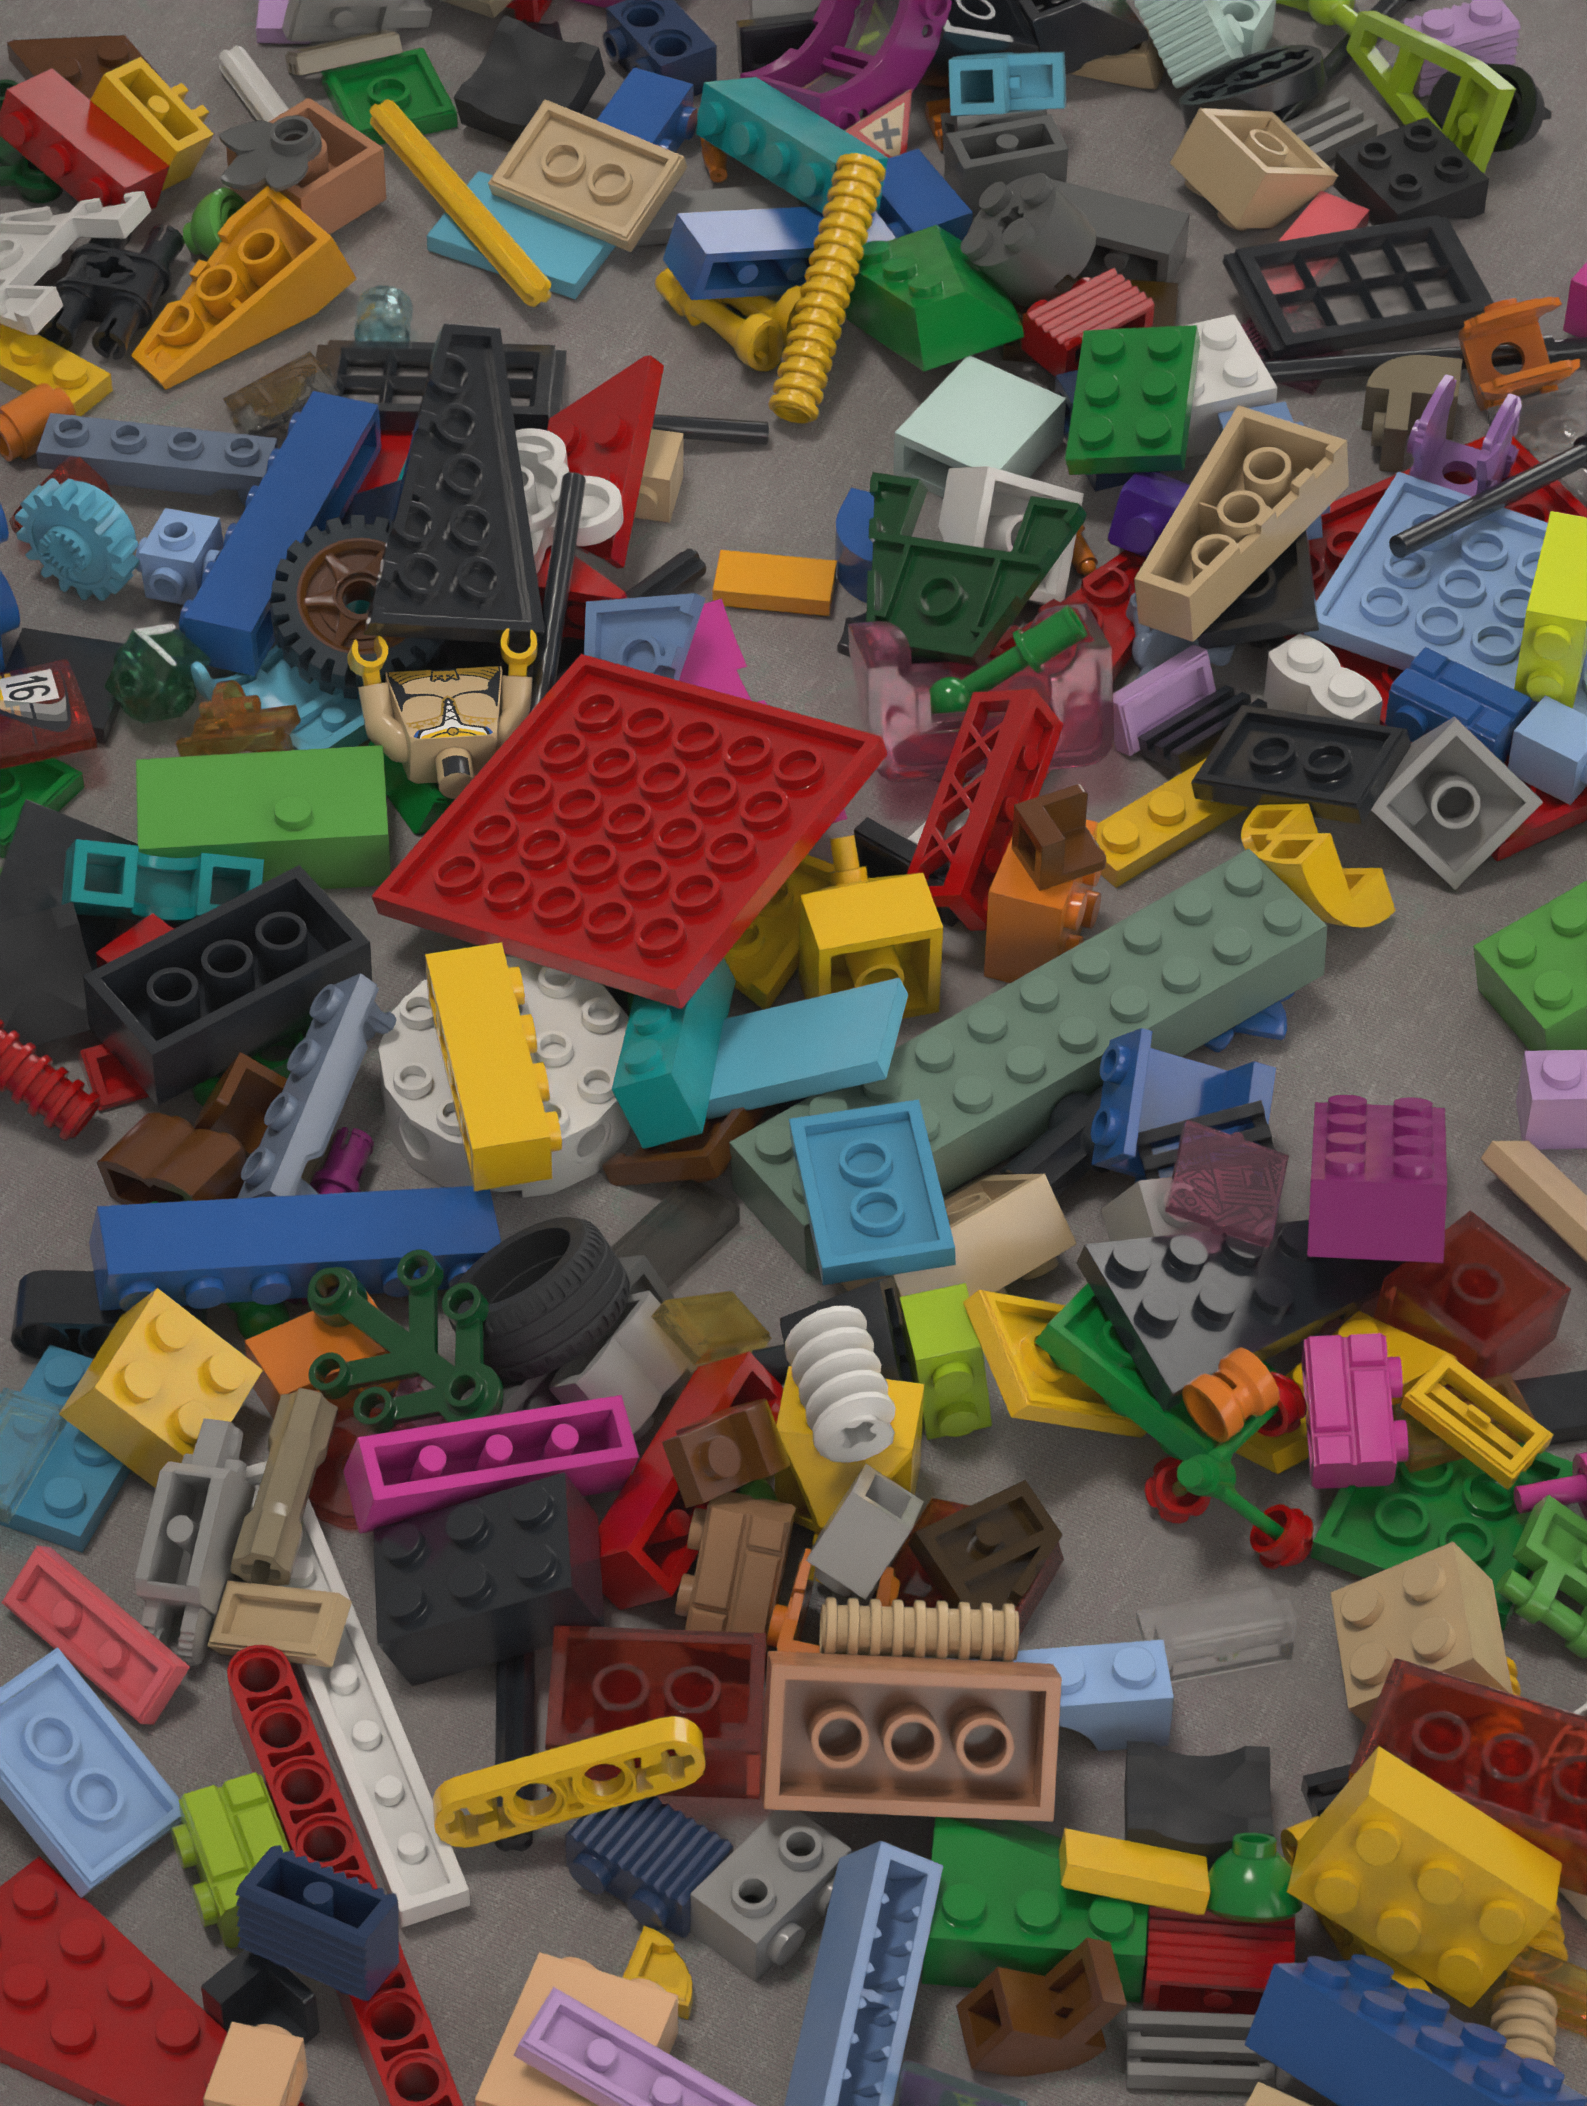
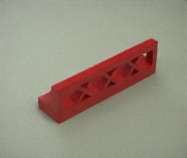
(1015, 771)

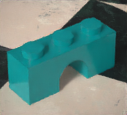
(131, 885)

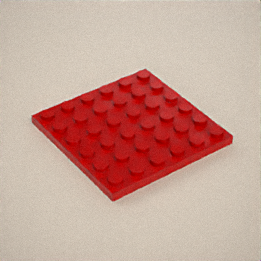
(631, 829)

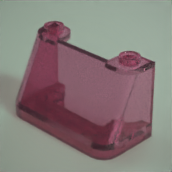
(919, 744)

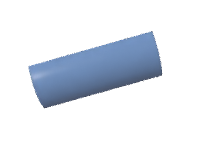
(865, 1979)

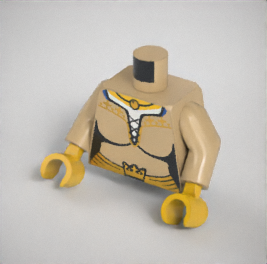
(444, 719)

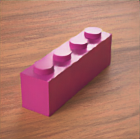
(458, 1461)

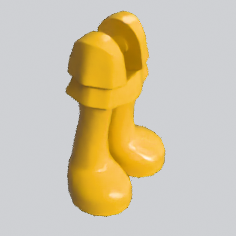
(757, 339)

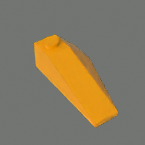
(258, 282)

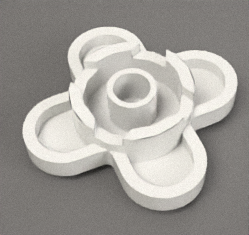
(542, 468)

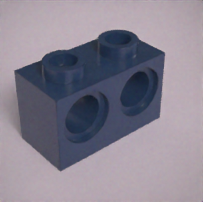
(660, 40)

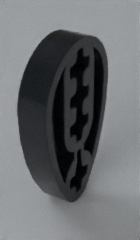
(1259, 82)

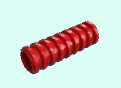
(44, 1087)

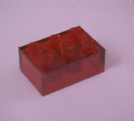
(636, 1675)

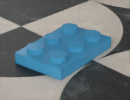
(871, 1192)
(78, 1474)

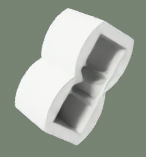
(1309, 680)

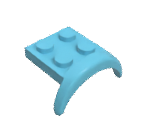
(324, 717)

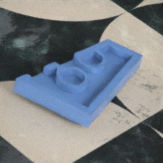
(643, 631)

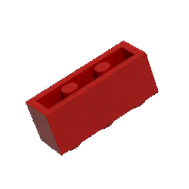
(78, 142)

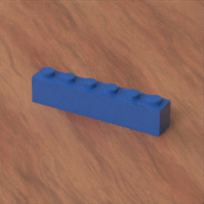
(304, 486)
(276, 1244)

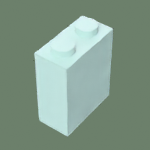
(979, 421)

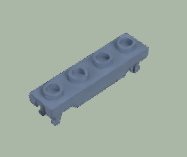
(157, 454)
(316, 1089)

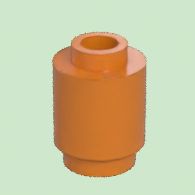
(26, 417)

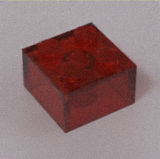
(1480, 1304)

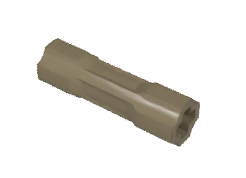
(273, 1527)

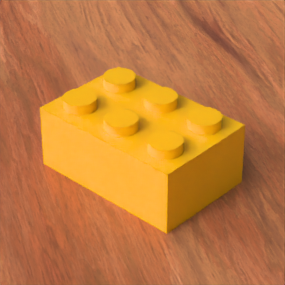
(1425, 1877)

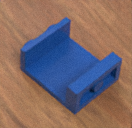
(1158, 1089)

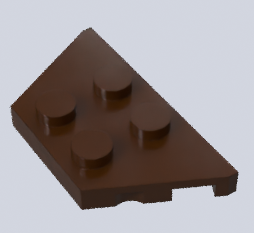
(76, 59)

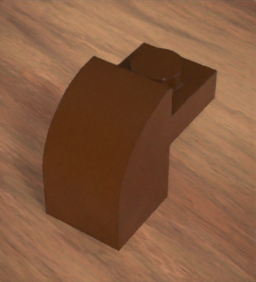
(725, 1451)
(1043, 2023)

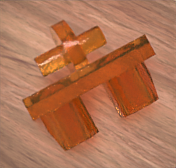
(238, 724)

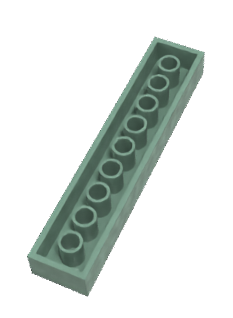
(1005, 1063)

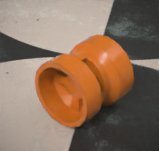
(1230, 1395)

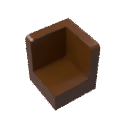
(1054, 838)
(241, 1101)

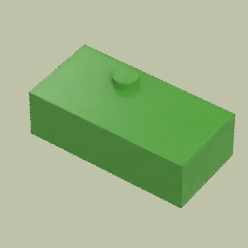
(274, 806)

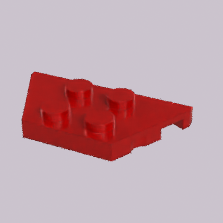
(610, 438)

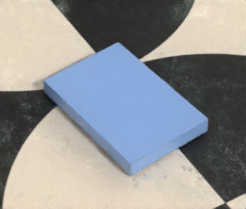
(77, 1775)

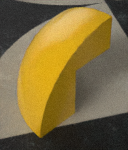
(1309, 865)

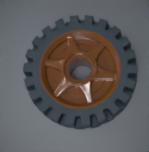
(312, 601)

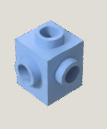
(177, 554)

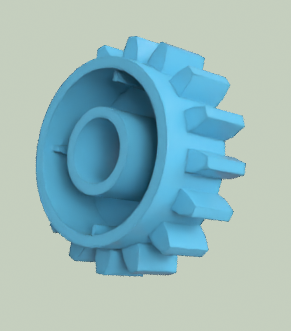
(79, 537)

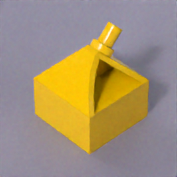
(870, 933)
(817, 1483)

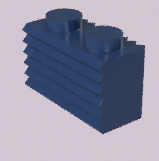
(645, 1859)
(319, 1923)

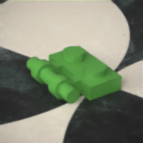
(1557, 1554)

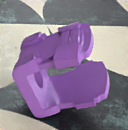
(1437, 456)

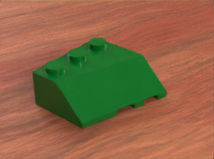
(929, 300)
(1008, 1910)

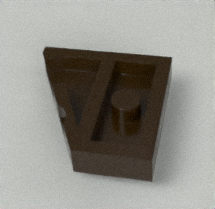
(988, 1548)

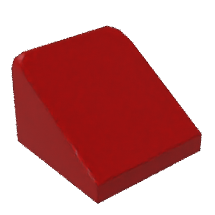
(109, 1078)

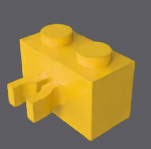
(155, 116)

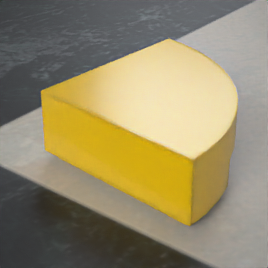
(659, 1962)

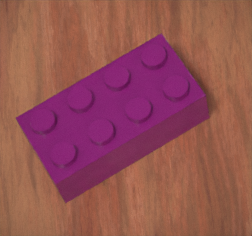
(1378, 1180)

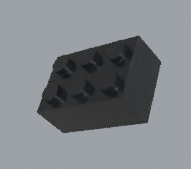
(486, 1578)

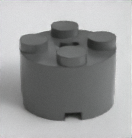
(1029, 238)

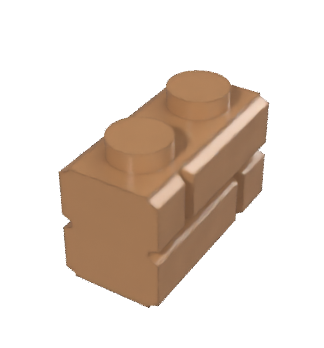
(738, 1564)

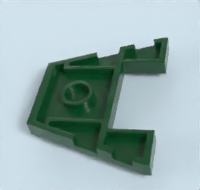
(952, 595)

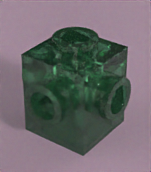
(155, 674)

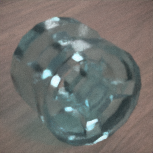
(383, 315)

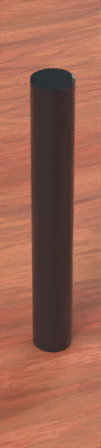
(714, 428)

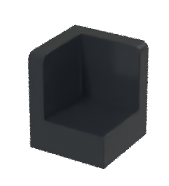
(259, 1992)

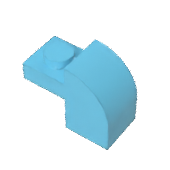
(1006, 82)

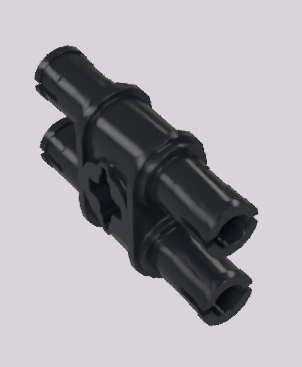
(113, 289)

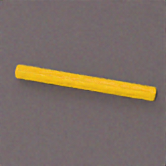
(460, 203)

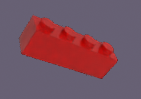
(648, 1523)

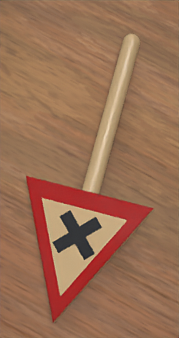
(886, 127)

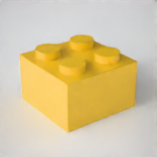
(157, 1385)

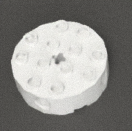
(577, 1041)

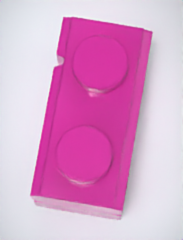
(1351, 1412)

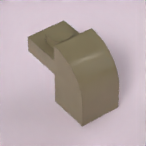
(1398, 397)

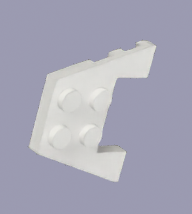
(35, 242)

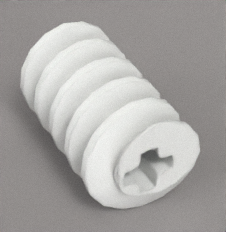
(841, 1384)

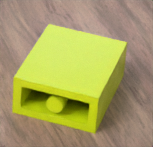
(1556, 614)

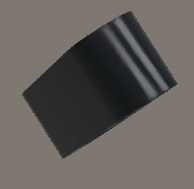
(64, 1312)

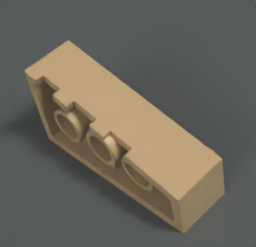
(1237, 517)

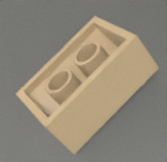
(1000, 1233)

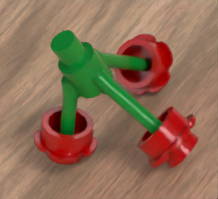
(1186, 1486)

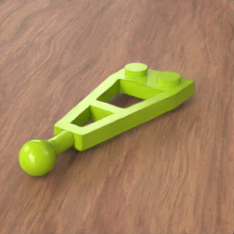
(1480, 97)

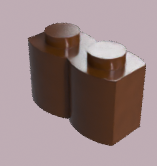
(172, 1162)

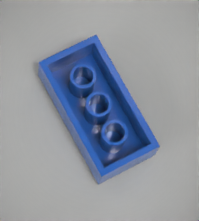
(1383, 2044)

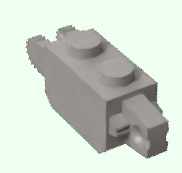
(193, 1538)

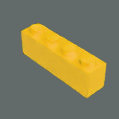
(490, 1066)

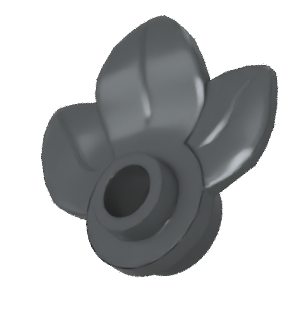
(270, 153)

